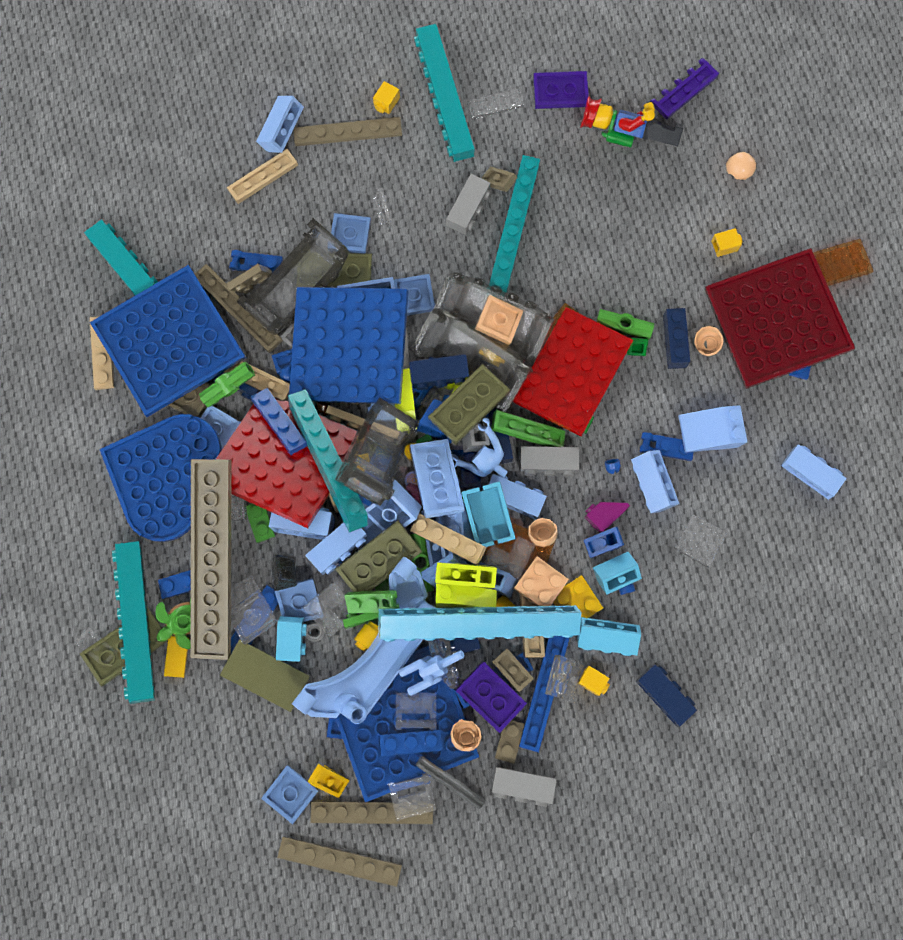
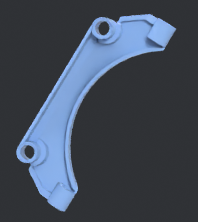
(365, 681)

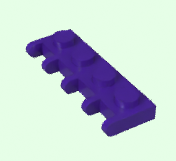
(685, 89)

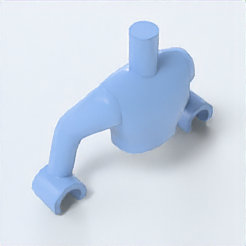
(486, 459)

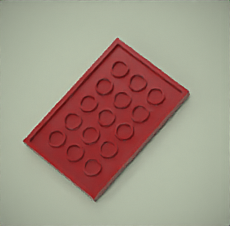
(573, 371)

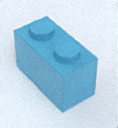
(617, 573)
(290, 638)

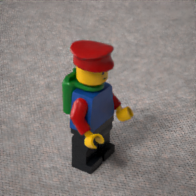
(629, 124)

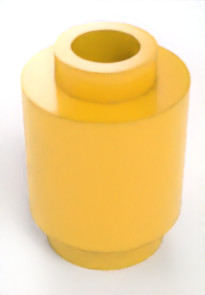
(366, 636)

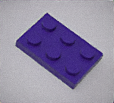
(560, 89)
(491, 696)

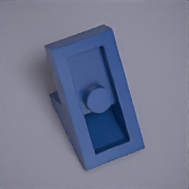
(604, 542)

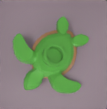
(176, 623)

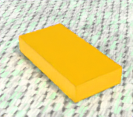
(175, 659)

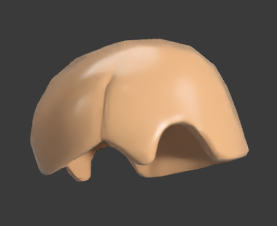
(741, 165)
(713, 338)
(542, 532)
(465, 735)

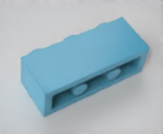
(609, 636)

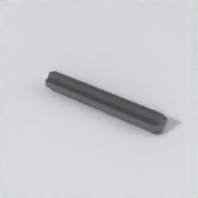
(450, 782)

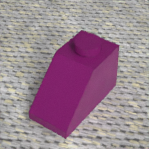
(604, 514)

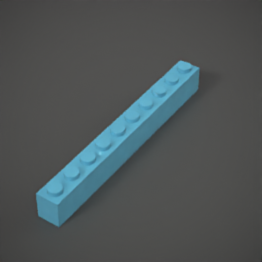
(478, 622)

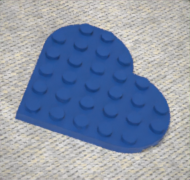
(154, 474)

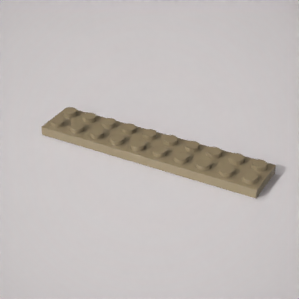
(211, 558)

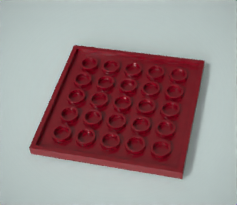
(779, 318)

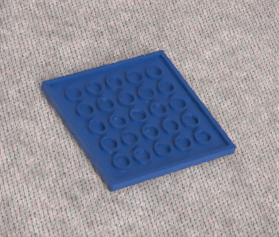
(167, 340)
(349, 344)
(363, 739)

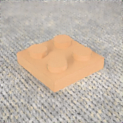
(499, 319)
(541, 583)

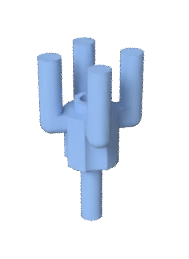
(430, 669)

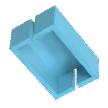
(488, 514)

